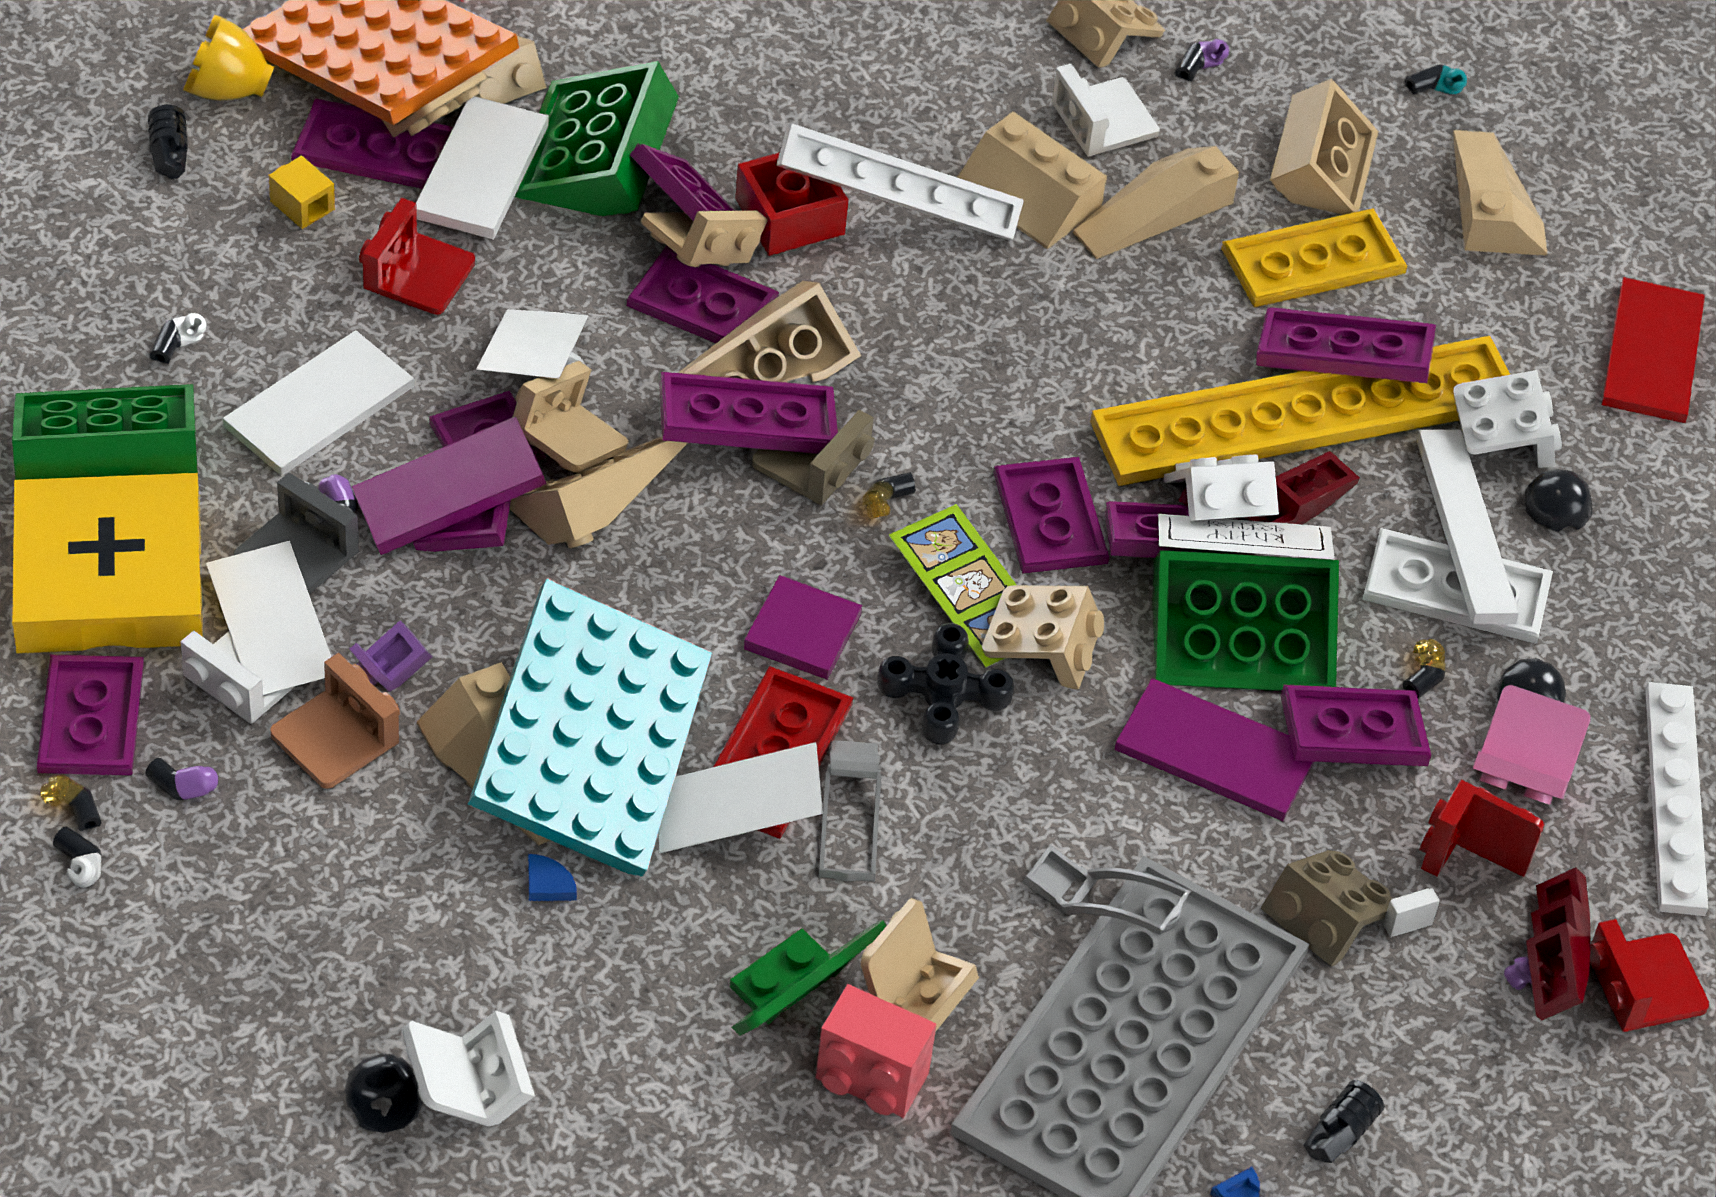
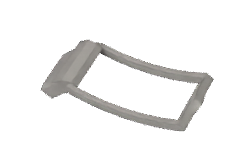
(860, 761)
(1056, 872)

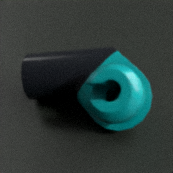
(1437, 78)

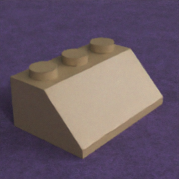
(1324, 150)
(1052, 180)

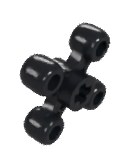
(945, 683)

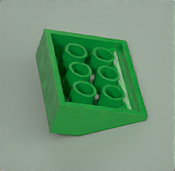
(590, 138)
(105, 432)
(1244, 620)

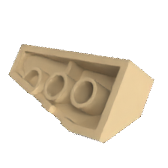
(1161, 199)
(1492, 199)
(783, 341)
(594, 497)
(463, 721)

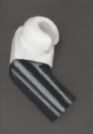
(176, 334)
(84, 857)

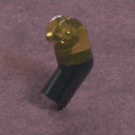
(886, 489)
(1432, 667)
(80, 799)

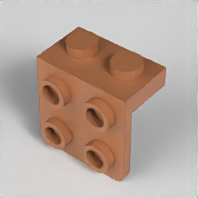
(340, 726)

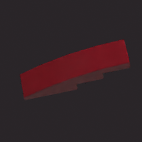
(1307, 491)
(1560, 944)

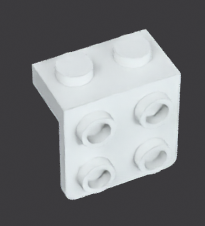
(1508, 415)
(1227, 487)
(221, 675)
(470, 1075)

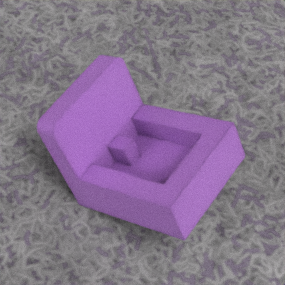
(392, 657)

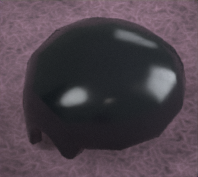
(1559, 500)
(1535, 677)
(387, 1078)

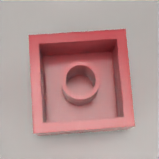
(875, 1051)

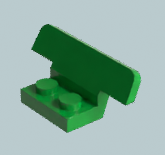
(792, 973)

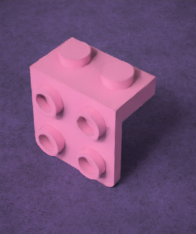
(1532, 744)

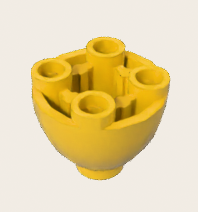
(228, 65)

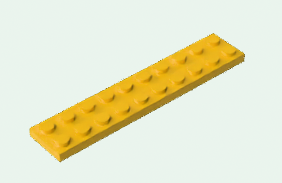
(1284, 413)

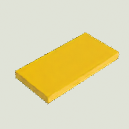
(1313, 257)

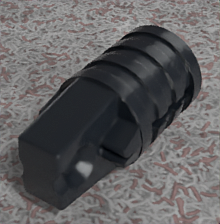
(168, 140)
(1344, 1121)

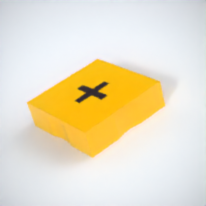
(106, 562)

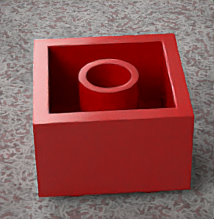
(796, 205)

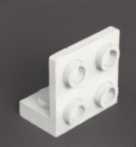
(1101, 114)

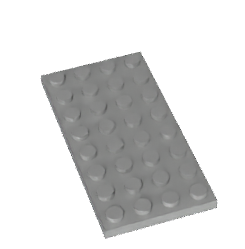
(1130, 1041)

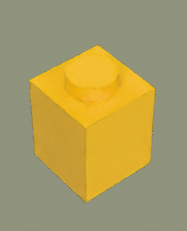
(301, 192)

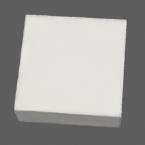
(1411, 912)

